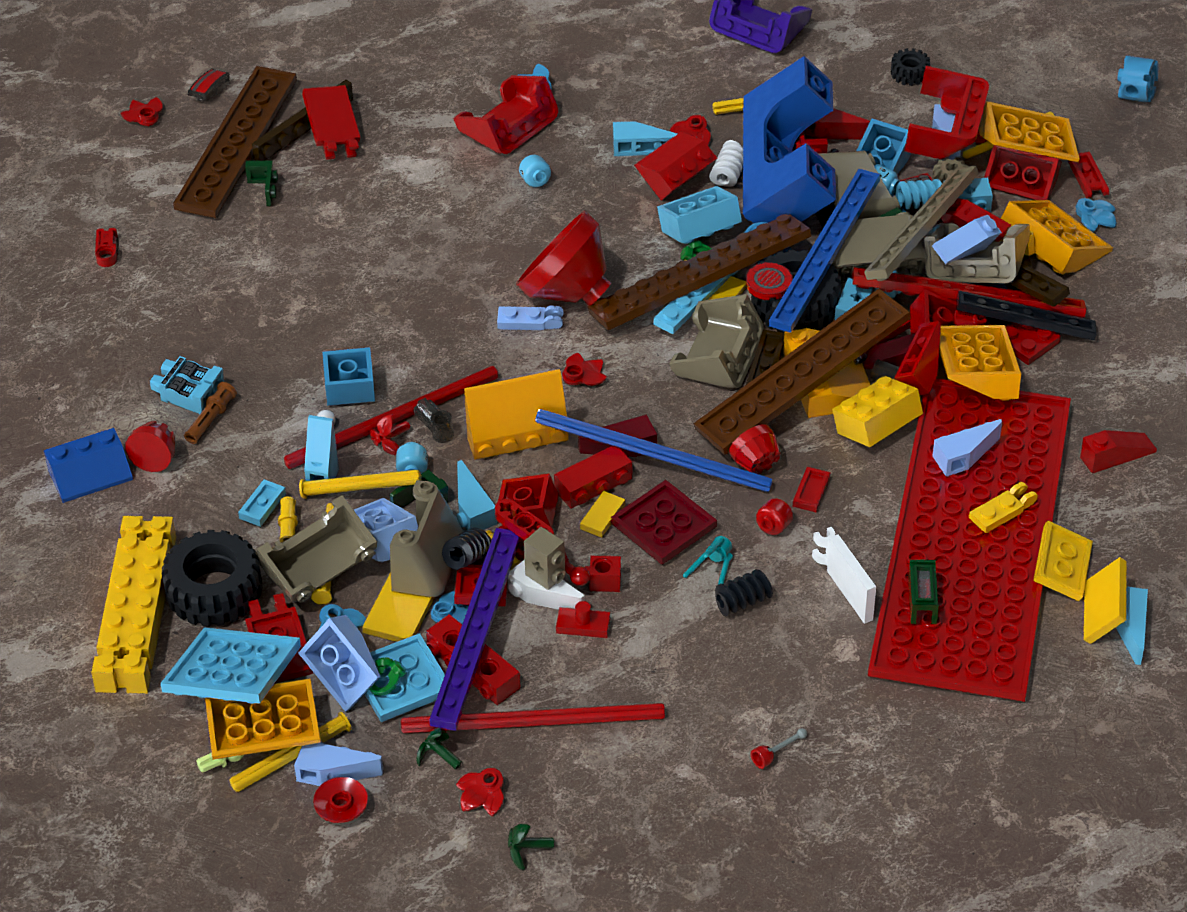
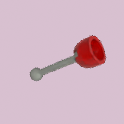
(764, 755)

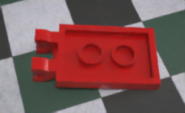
(332, 119)
(282, 623)

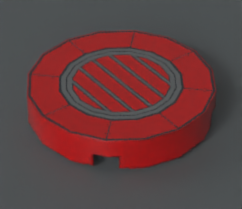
(768, 280)

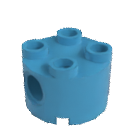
(1138, 79)

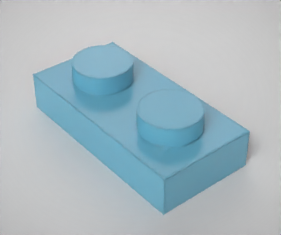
(262, 503)

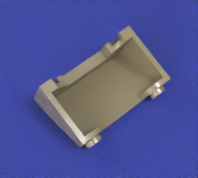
(845, 168)
(870, 238)
(995, 264)
(724, 343)
(318, 552)
(417, 555)

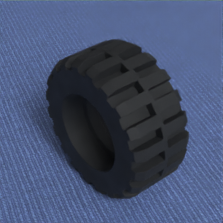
(822, 305)
(208, 554)

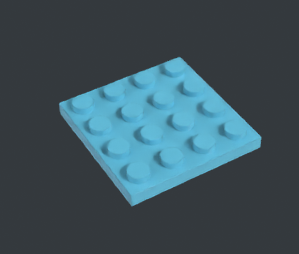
(231, 665)

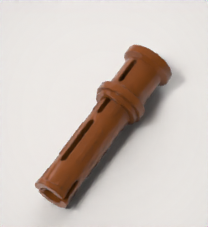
(215, 405)

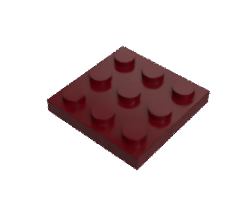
(663, 522)

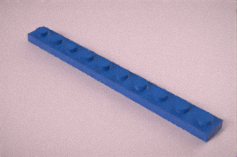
(824, 251)

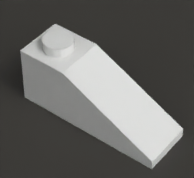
(558, 596)

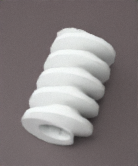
(728, 164)

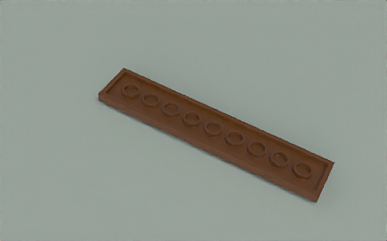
(232, 143)
(698, 271)
(803, 369)

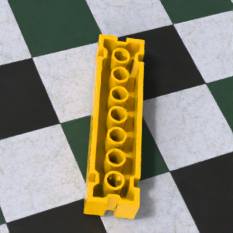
(133, 606)

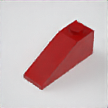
(921, 360)
(1114, 448)

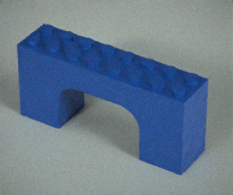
(773, 119)

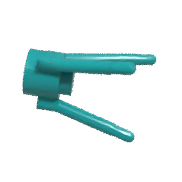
(717, 551)

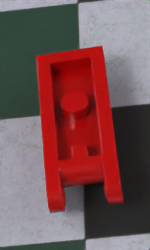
(1088, 175)

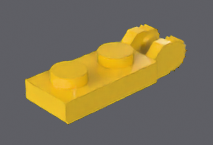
(1002, 507)

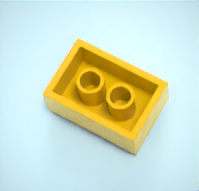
(877, 411)

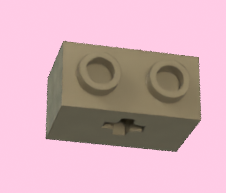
(544, 558)

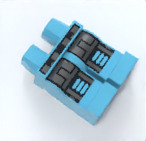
(186, 383)

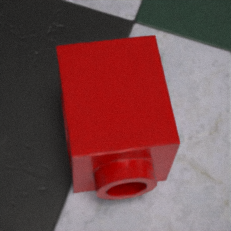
(605, 573)

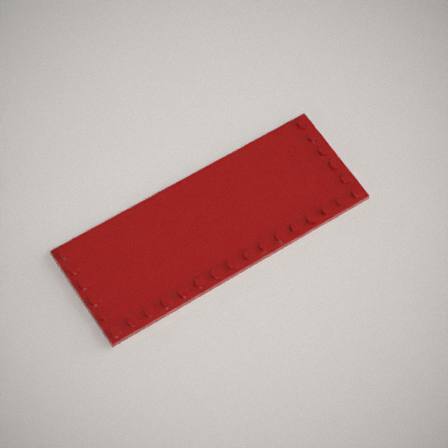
(981, 577)

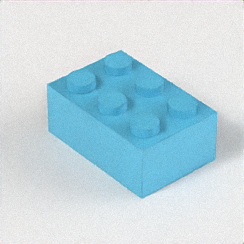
(699, 214)

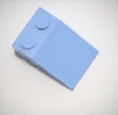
(383, 521)
(341, 660)

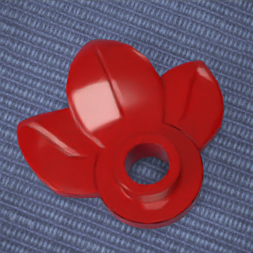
(143, 113)
(698, 131)
(584, 372)
(480, 793)

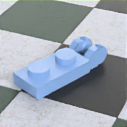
(530, 318)

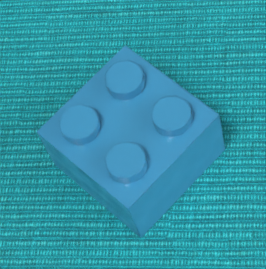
(348, 376)

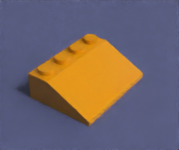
(1028, 131)
(1057, 235)
(981, 359)
(835, 389)
(505, 411)
(279, 722)

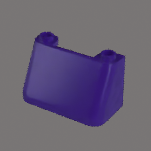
(757, 25)

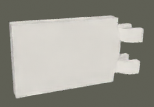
(846, 573)

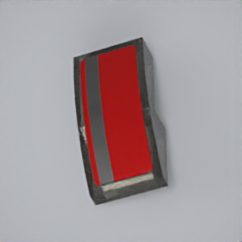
(207, 84)

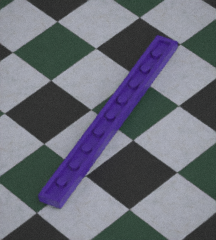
(474, 630)

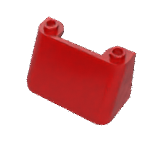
(525, 110)

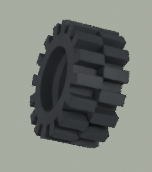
(909, 66)

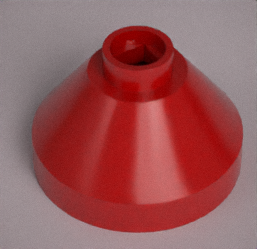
(570, 265)

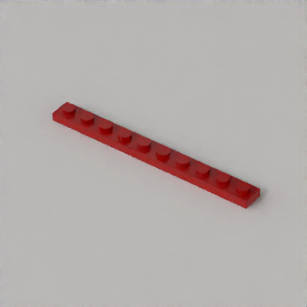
(915, 285)

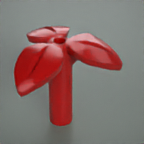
(387, 432)

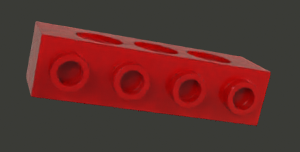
(494, 675)

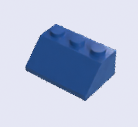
(88, 465)

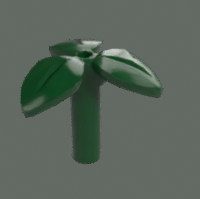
(433, 742)
(517, 841)

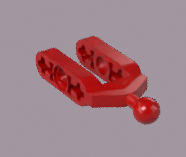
(578, 575)

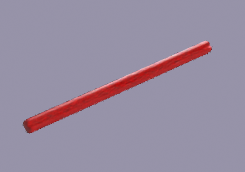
(401, 412)
(542, 717)

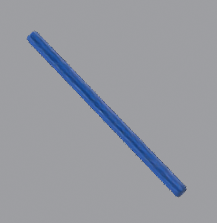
(653, 450)

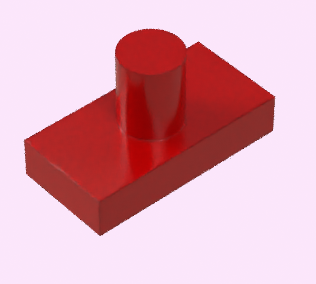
(583, 621)

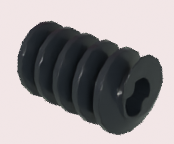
(466, 548)
(742, 589)

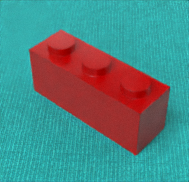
(593, 476)

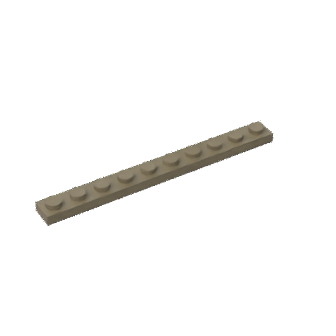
(921, 223)

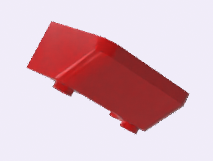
(959, 95)

